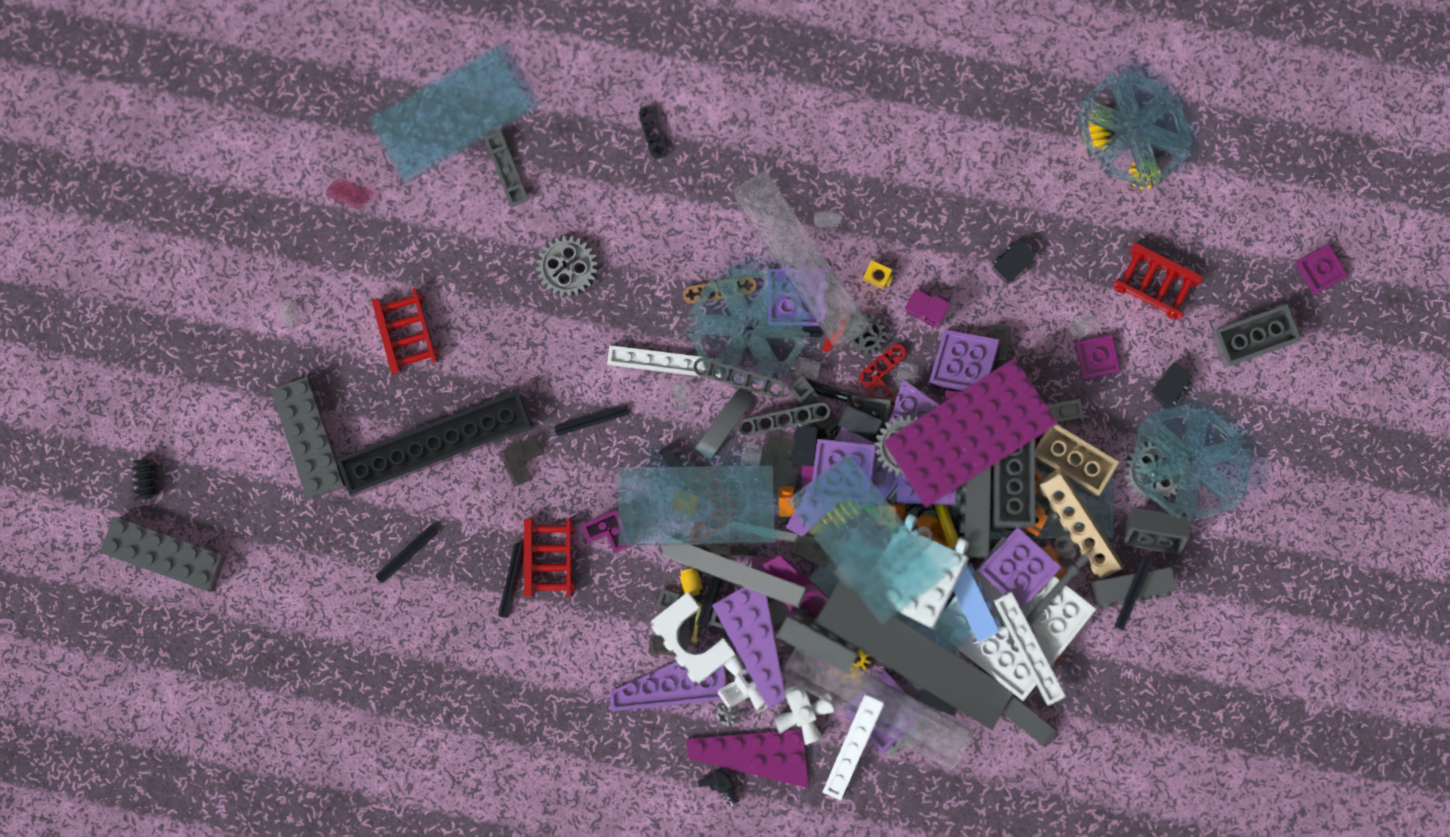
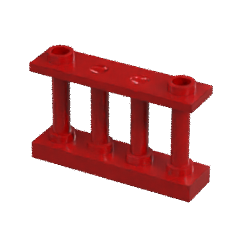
(1172, 270)
(386, 327)
(532, 548)

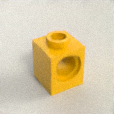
(875, 267)

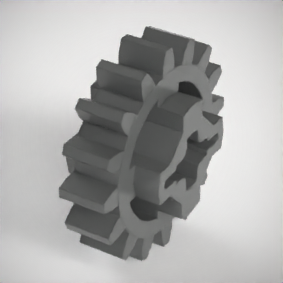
(877, 339)

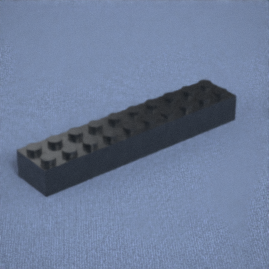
(434, 443)

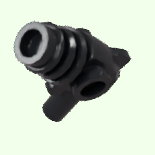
(722, 783)

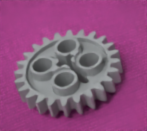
(577, 280)
(1149, 452)
(886, 456)

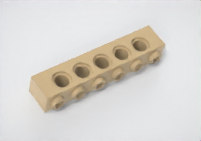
(1058, 481)

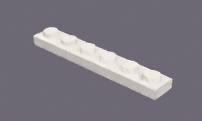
(654, 361)
(1029, 648)
(853, 745)

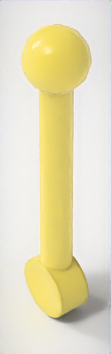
(694, 639)

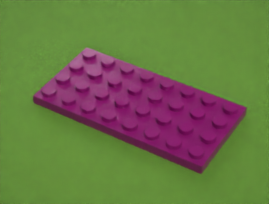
(970, 432)

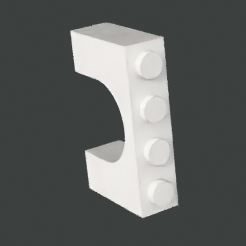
(669, 624)

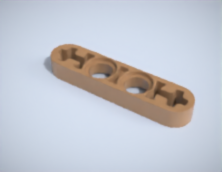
(717, 296)

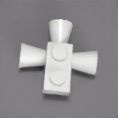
(742, 687)
(802, 714)

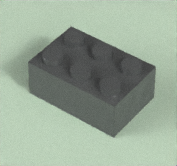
(1156, 531)

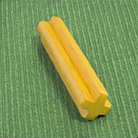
(947, 525)

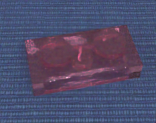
(347, 195)

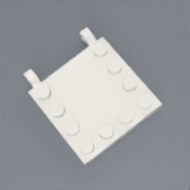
(930, 604)

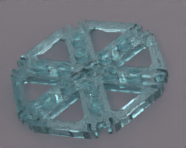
(1125, 137)
(759, 311)
(1204, 459)

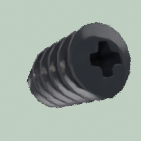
(144, 479)

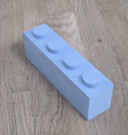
(974, 606)

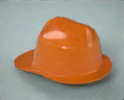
(934, 526)

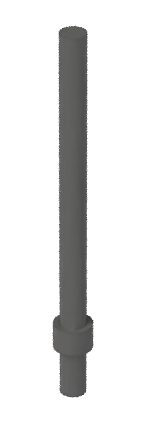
(1073, 571)

